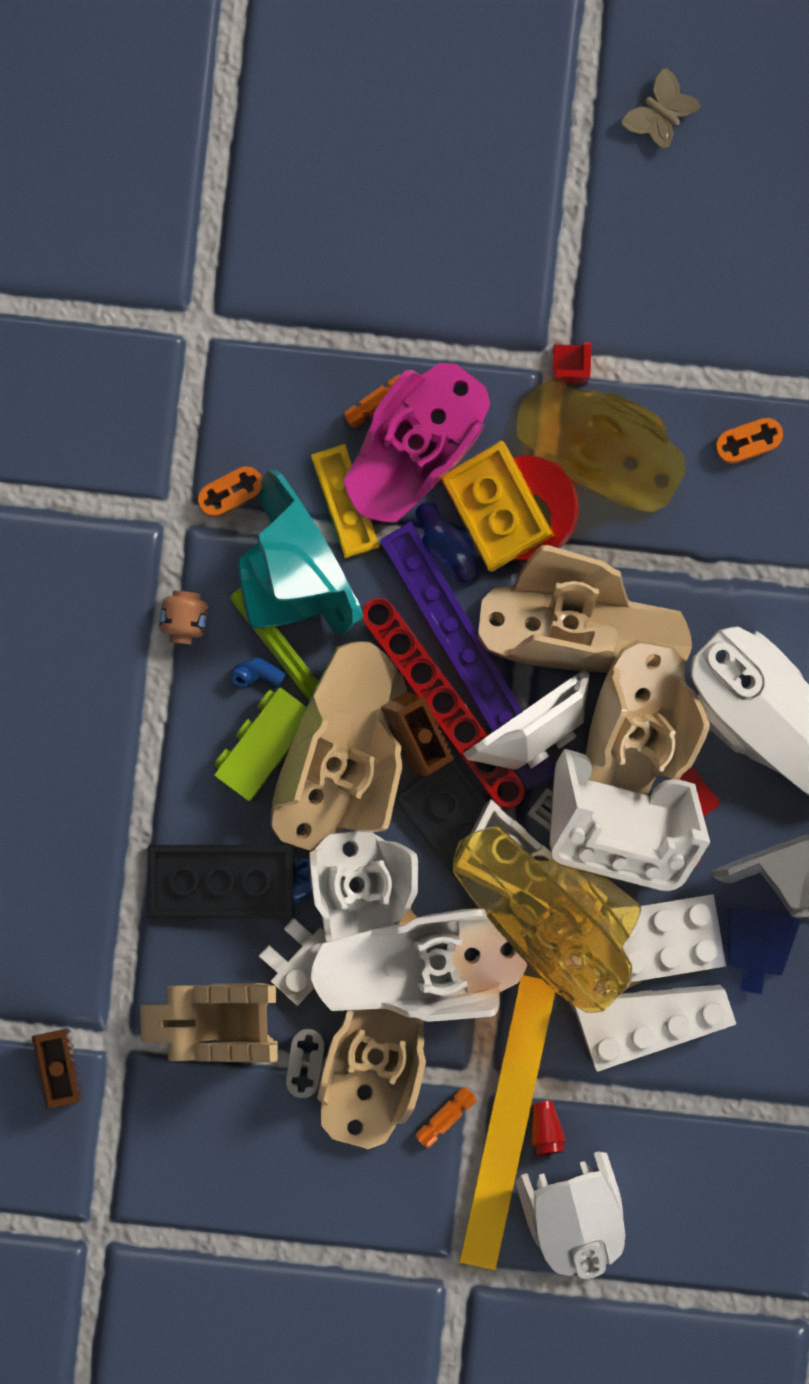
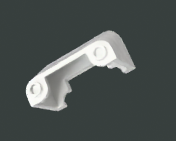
(623, 832)

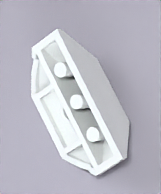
(536, 728)

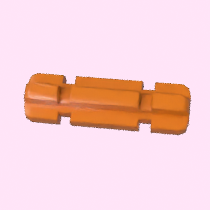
(356, 415)
(445, 1117)

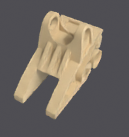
(225, 1013)

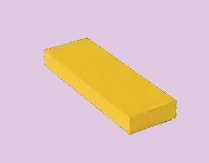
(353, 530)

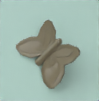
(664, 112)

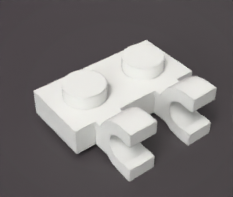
(294, 975)

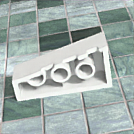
(652, 1022)

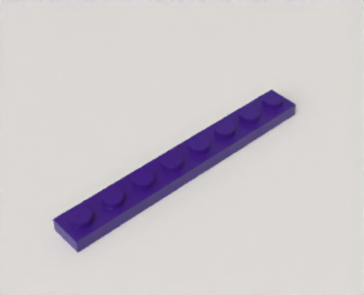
(458, 638)

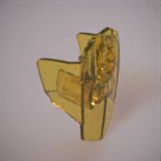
(593, 436)

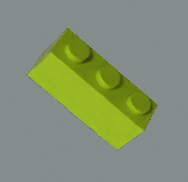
(261, 744)

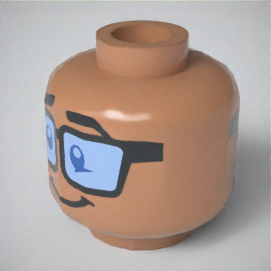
(183, 617)

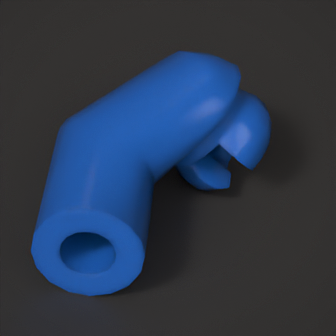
(255, 670)
(302, 881)

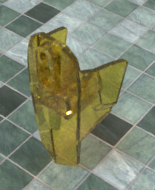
(551, 915)

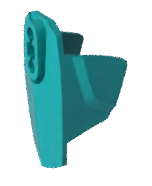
(292, 567)

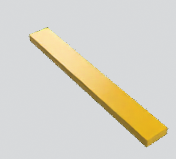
(507, 1123)

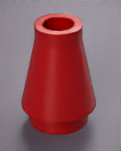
(546, 1130)

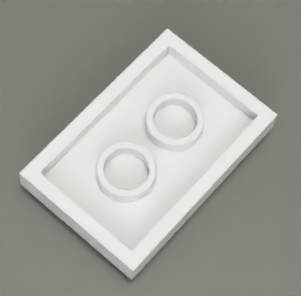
(675, 939)

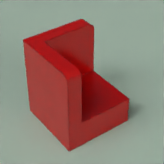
(571, 363)

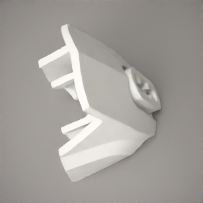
(385, 878)

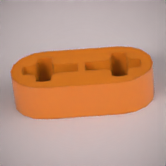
(745, 432)
(225, 484)

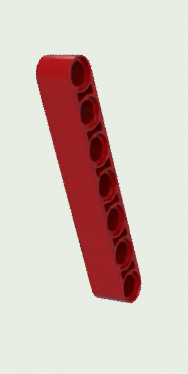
(438, 684)

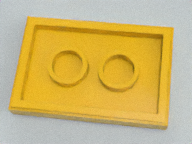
(496, 506)

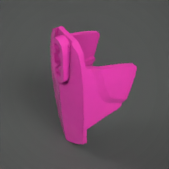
(406, 450)

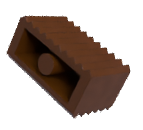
(417, 733)
(57, 1068)

